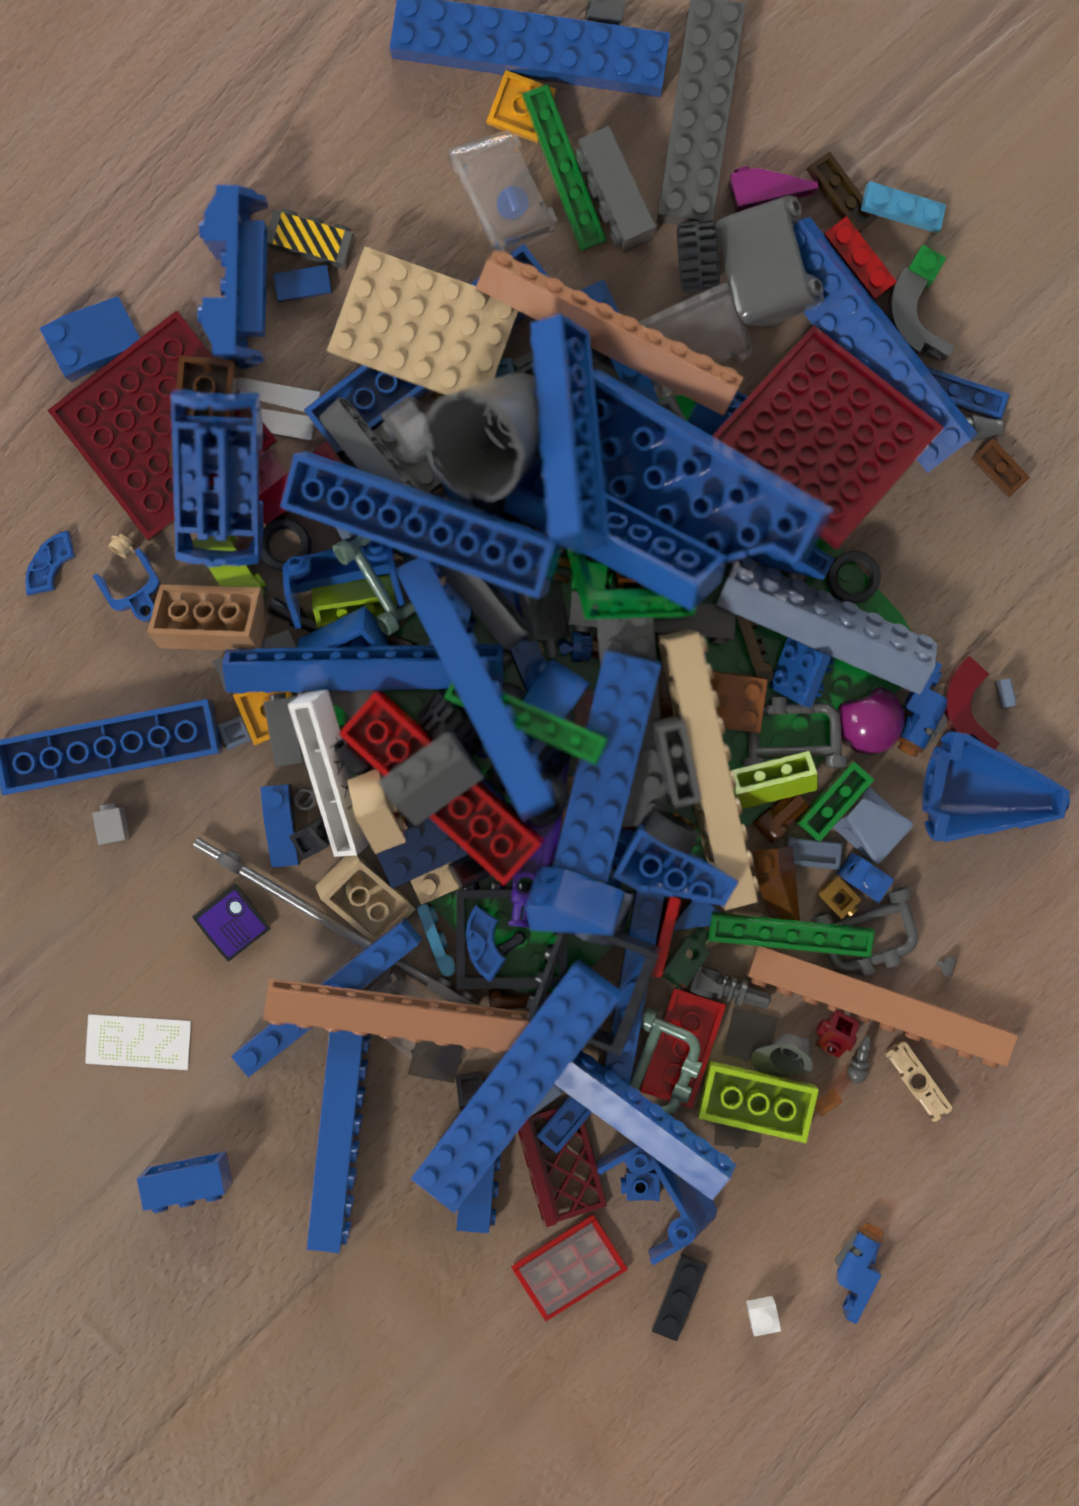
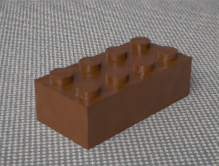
(207, 376)

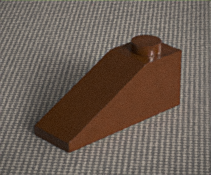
(777, 881)

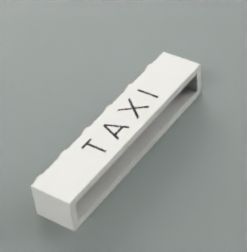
(317, 736)

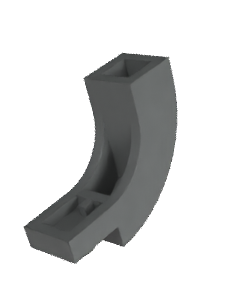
(903, 315)

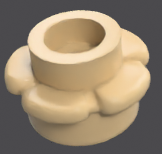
(121, 545)

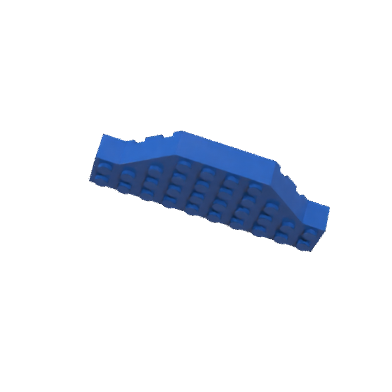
(697, 481)

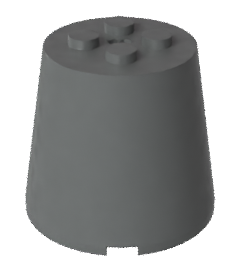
(485, 436)

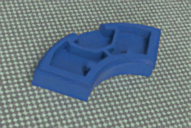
(47, 562)
(482, 944)

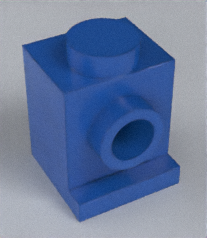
(651, 1182)

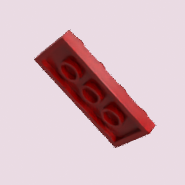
(701, 1018)

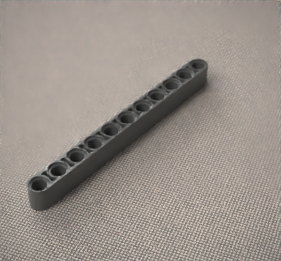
(373, 457)

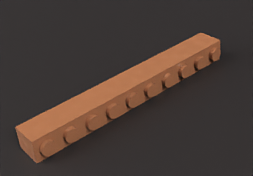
(611, 332)
(881, 1005)
(393, 1015)

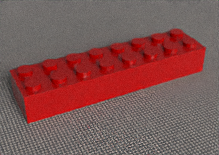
(473, 819)

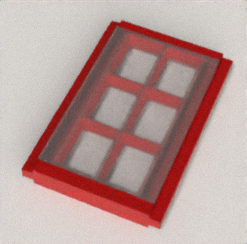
(569, 1267)

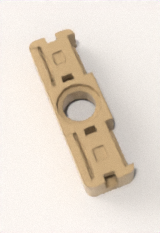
(928, 1095)

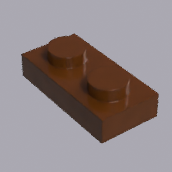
(1000, 467)

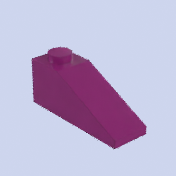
(760, 186)

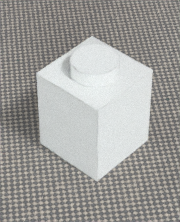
(763, 1316)

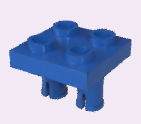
(801, 672)

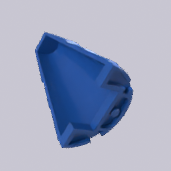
(984, 791)

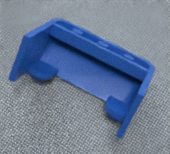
(325, 569)
(554, 693)
(695, 1208)

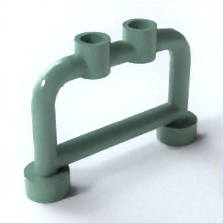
(392, 616)
(691, 1065)

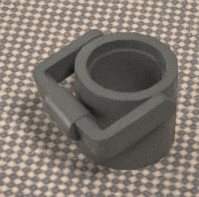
(605, 11)

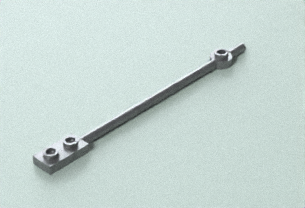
(232, 862)

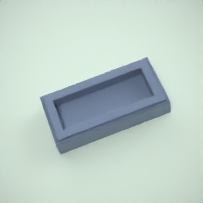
(815, 853)

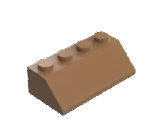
(208, 617)

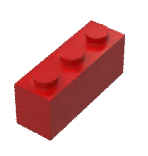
(860, 258)

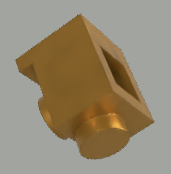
(848, 905)

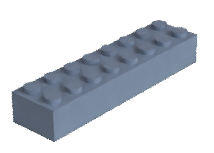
(828, 624)

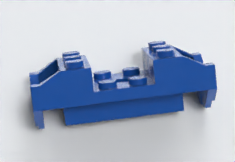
(243, 253)
(221, 447)

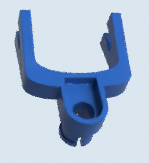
(138, 601)

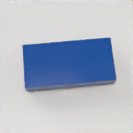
(302, 283)

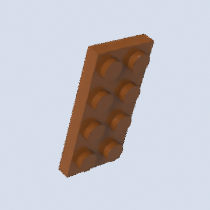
(739, 699)

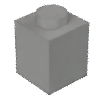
(110, 824)

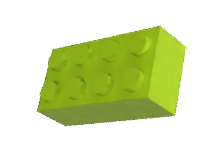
(757, 1101)

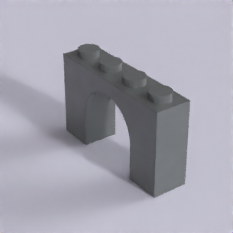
(281, 728)

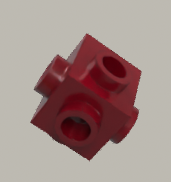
(837, 1033)

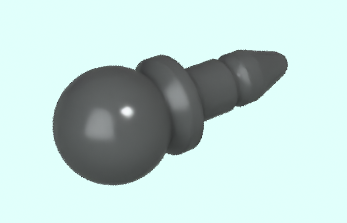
(857, 1070)

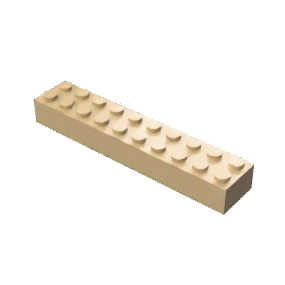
(717, 814)

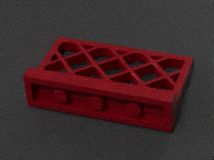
(540, 1176)

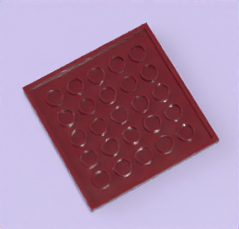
(125, 422)
(830, 431)

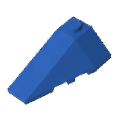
(660, 869)

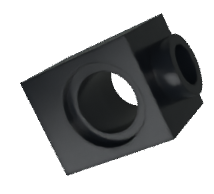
(310, 838)

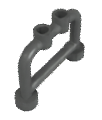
(780, 706)
(889, 956)

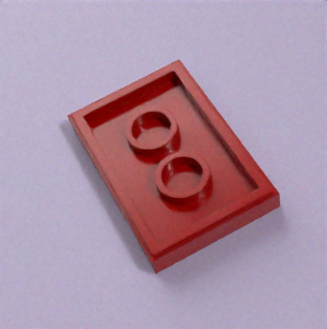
(665, 931)

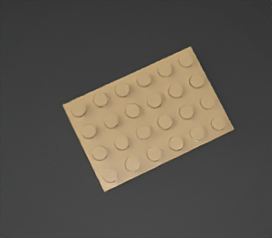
(421, 325)

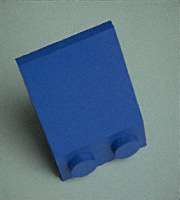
(90, 337)
(572, 903)

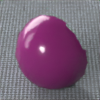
(872, 722)

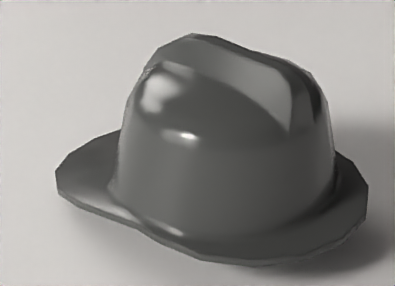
(785, 1057)

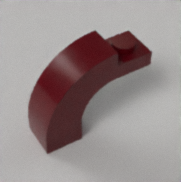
(959, 691)

